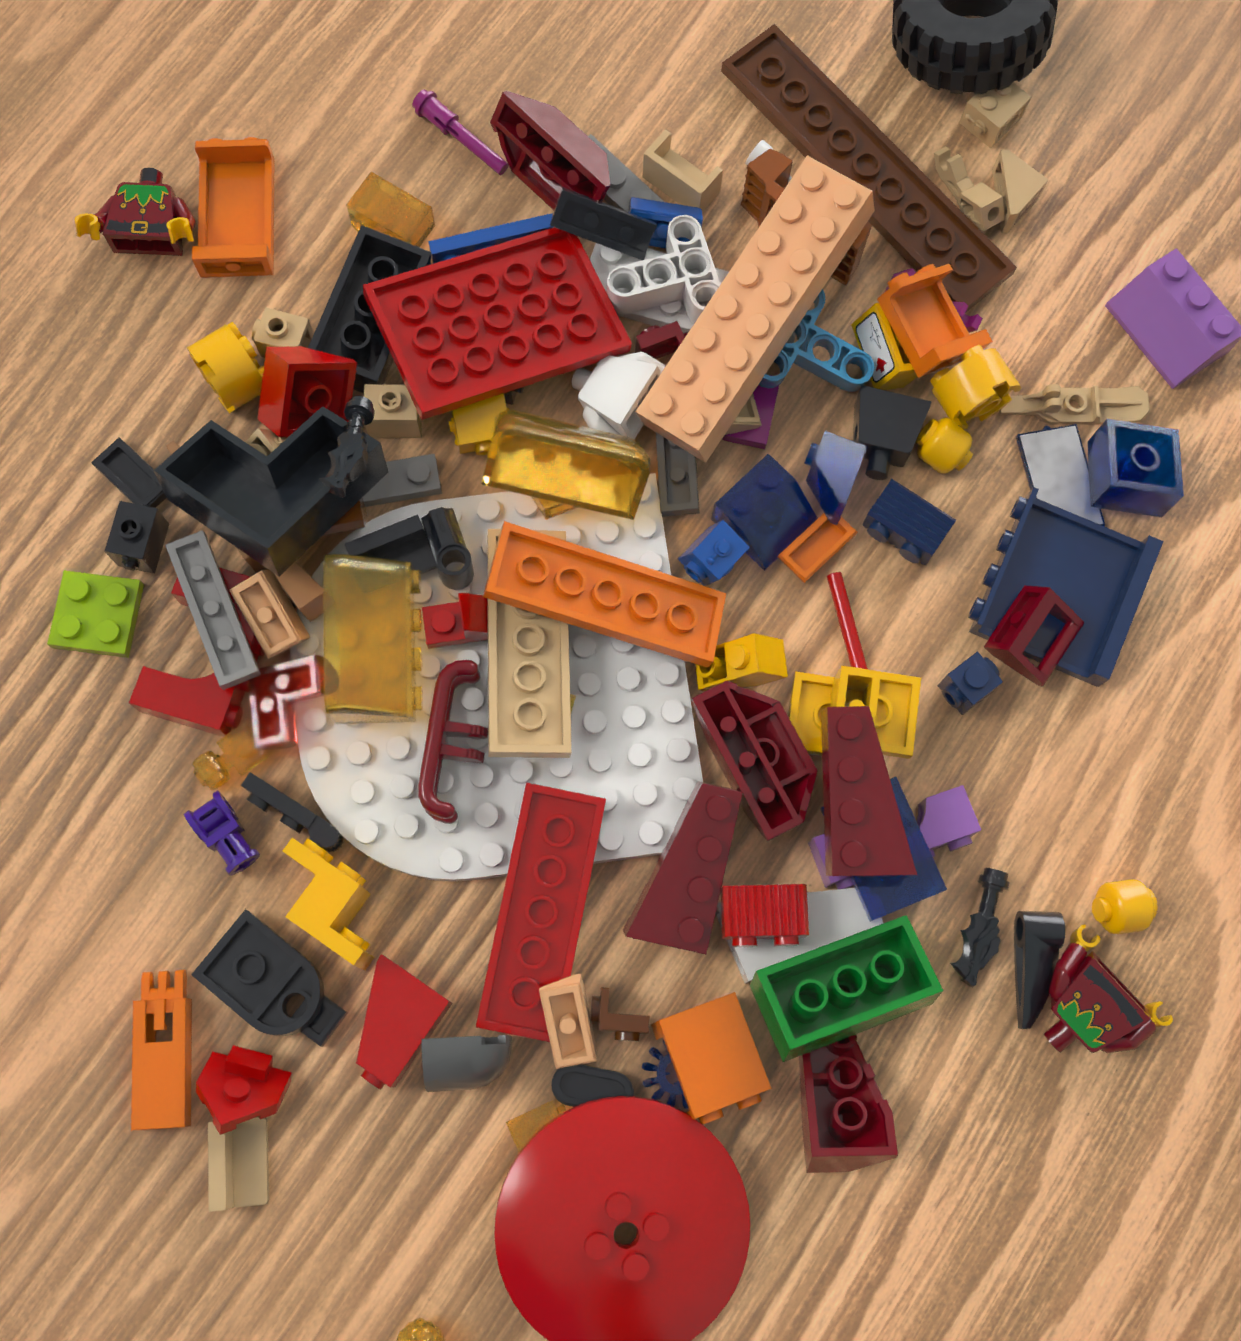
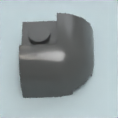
(464, 1061)

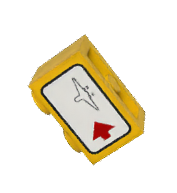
(879, 341)

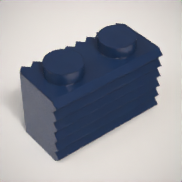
(908, 523)

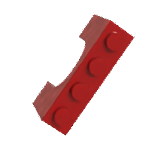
(196, 701)

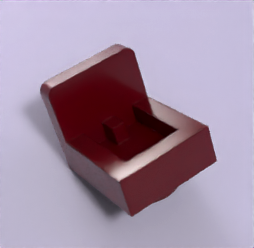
(660, 340)

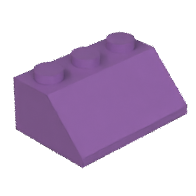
(1175, 318)

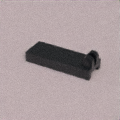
(602, 223)

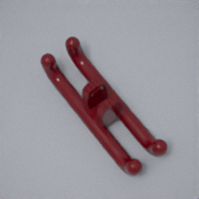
(438, 730)

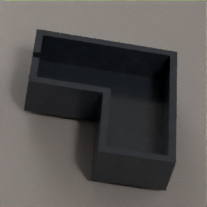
(262, 502)

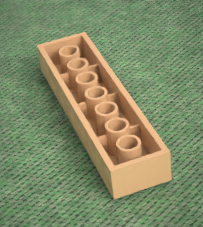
(756, 308)

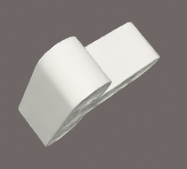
(673, 269)

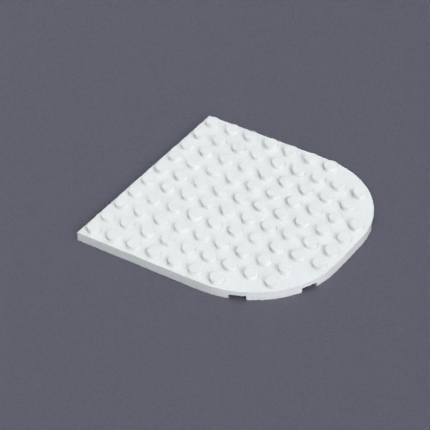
(627, 722)

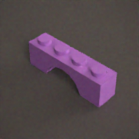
(942, 820)

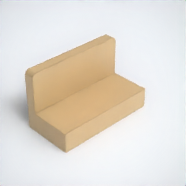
(238, 1166)

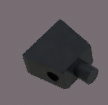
(888, 427)

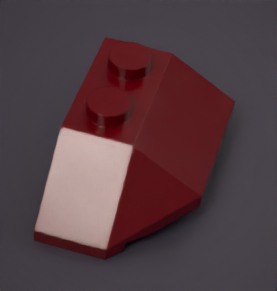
(549, 149)
(758, 755)

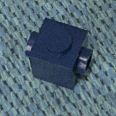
(970, 682)

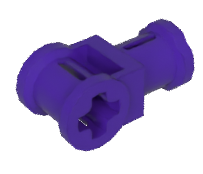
(218, 827)

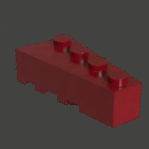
(859, 803)

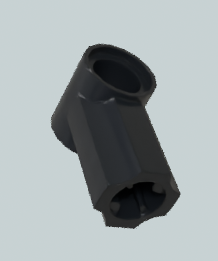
(448, 547)

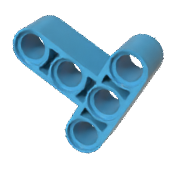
(802, 355)

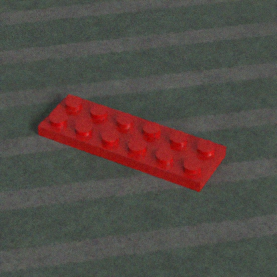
(540, 907)

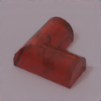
(274, 699)

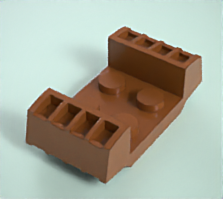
(764, 184)

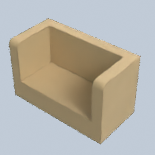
(678, 176)

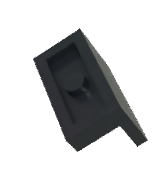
(398, 542)

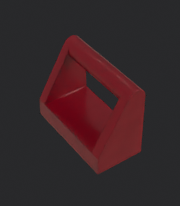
(1022, 623)

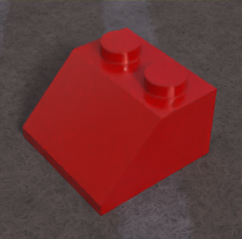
(300, 383)

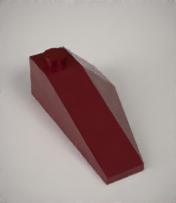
(843, 1110)

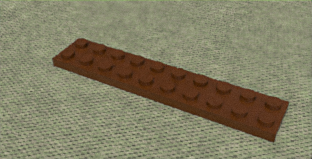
(835, 132)

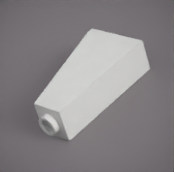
(830, 918)

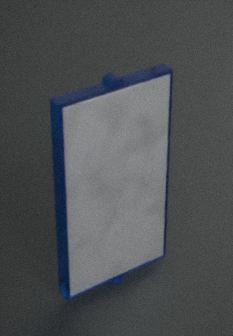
(1059, 469)

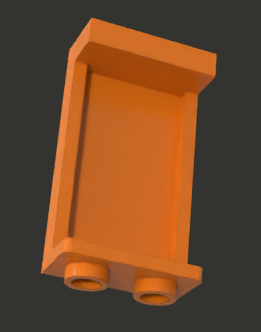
(235, 208)

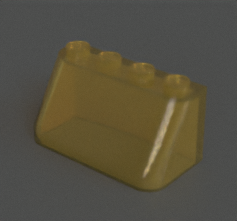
(566, 463)
(371, 640)

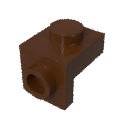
(625, 1026)

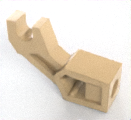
(977, 202)

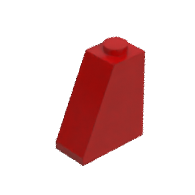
(396, 1019)

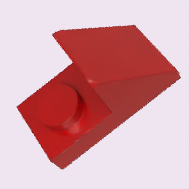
(456, 621)

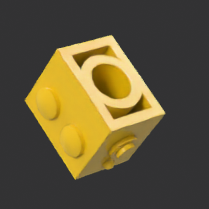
(474, 424)

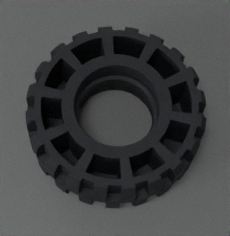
(972, 52)

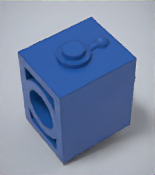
(713, 553)

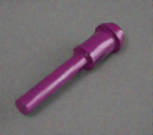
(438, 114)

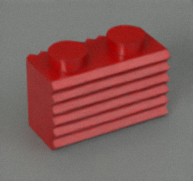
(764, 913)

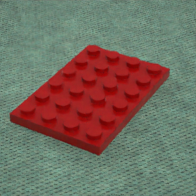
(495, 320)

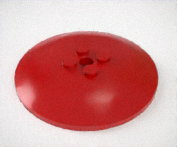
(611, 1167)

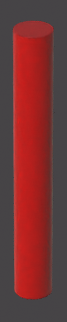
(846, 620)

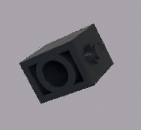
(137, 537)

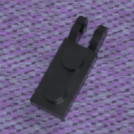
(295, 815)

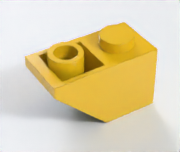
(746, 662)

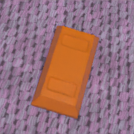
(816, 546)

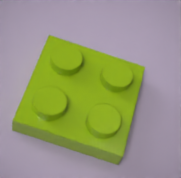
(96, 614)

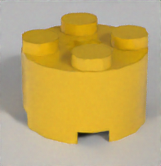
(228, 366)
(975, 386)

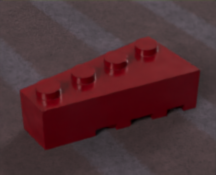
(687, 881)

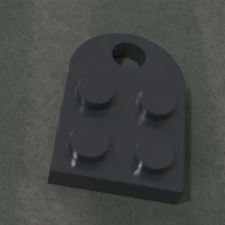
(259, 974)

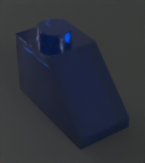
(833, 472)

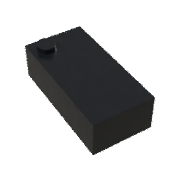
(347, 322)

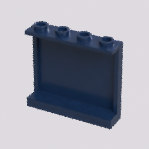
(1086, 566)

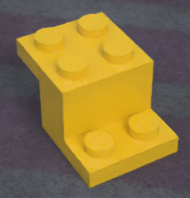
(890, 696)
(330, 902)

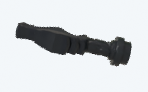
(351, 454)
(981, 937)

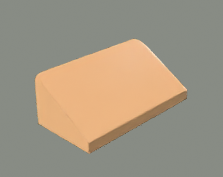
(269, 613)
(568, 1022)

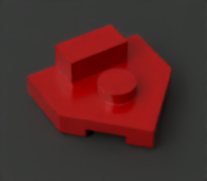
(241, 1087)

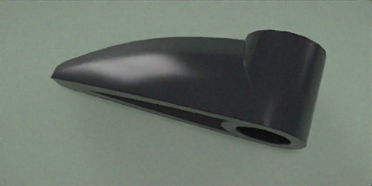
(1036, 952)

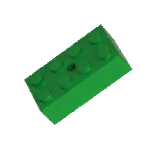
(878, 967)

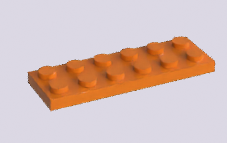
(605, 594)

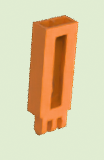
(161, 1068)

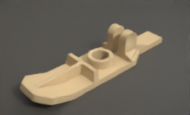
(1095, 403)

